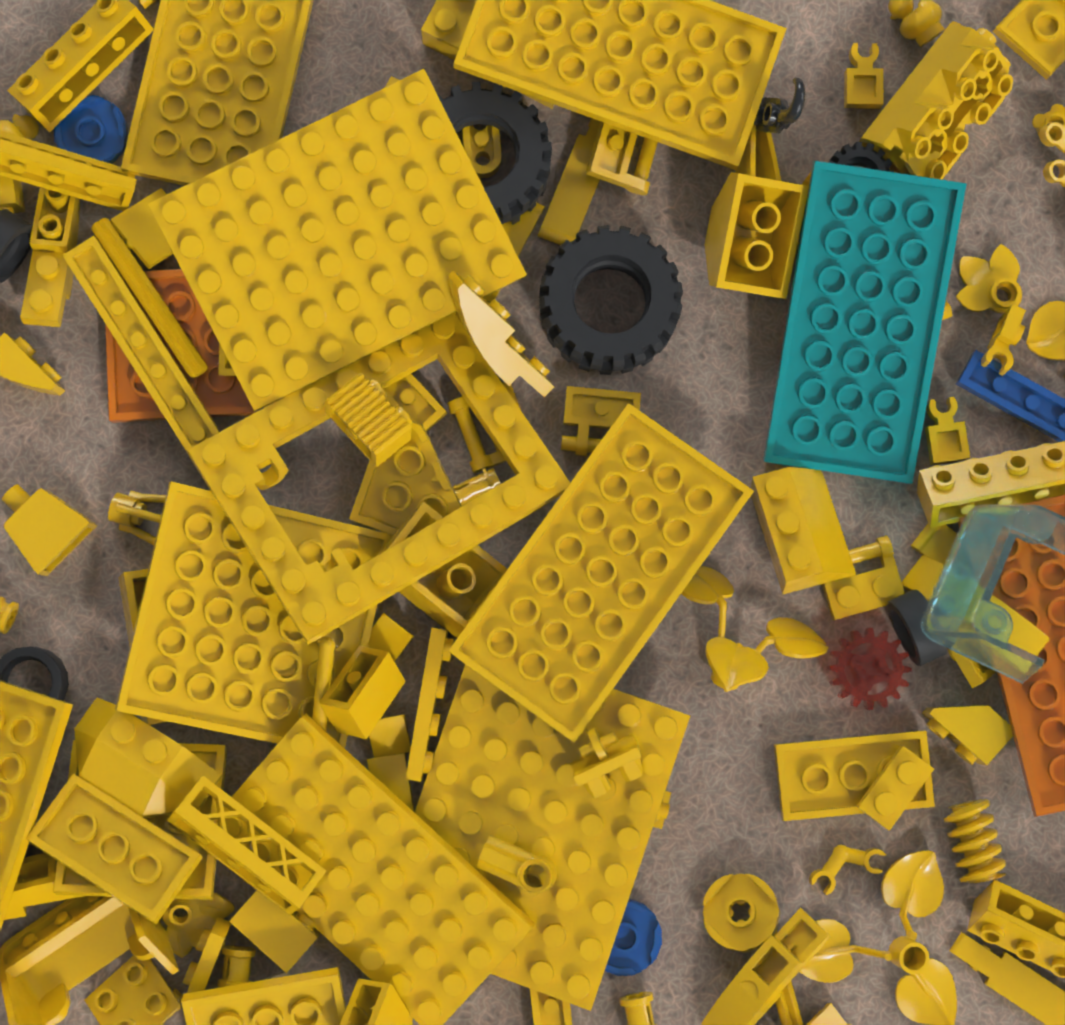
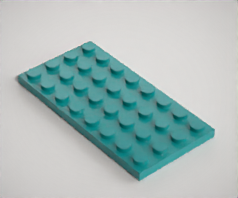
(863, 321)

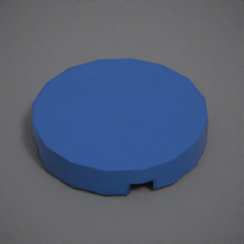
(83, 135)
(645, 941)

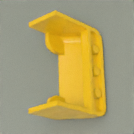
(68, 948)

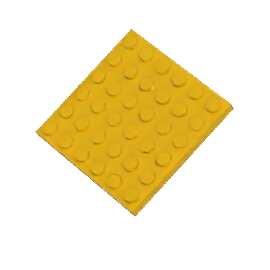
(212, 633)

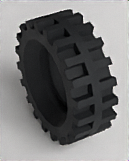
(529, 138)

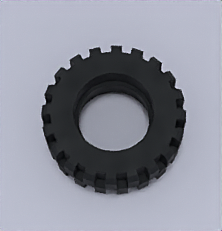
(618, 252)

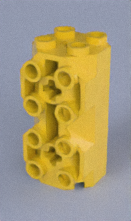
(952, 86)

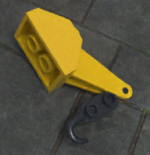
(757, 214)

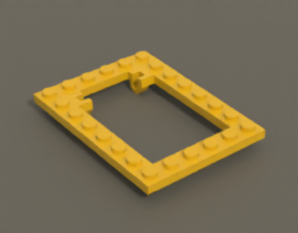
(335, 593)

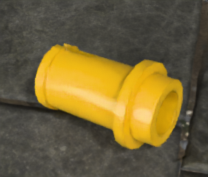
(476, 486)

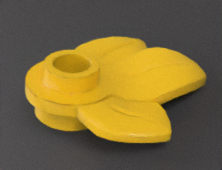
(986, 277)
(187, 930)

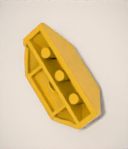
(137, 762)

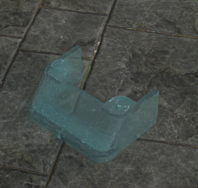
(960, 603)

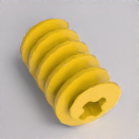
(975, 841)

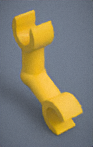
(838, 857)

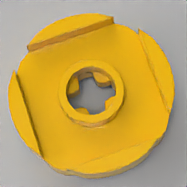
(718, 912)

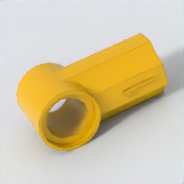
(514, 863)

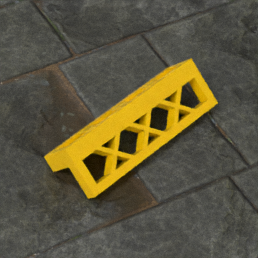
(65, 172)
(236, 856)

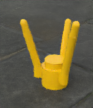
(130, 510)

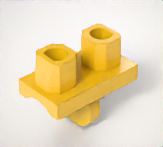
(604, 756)

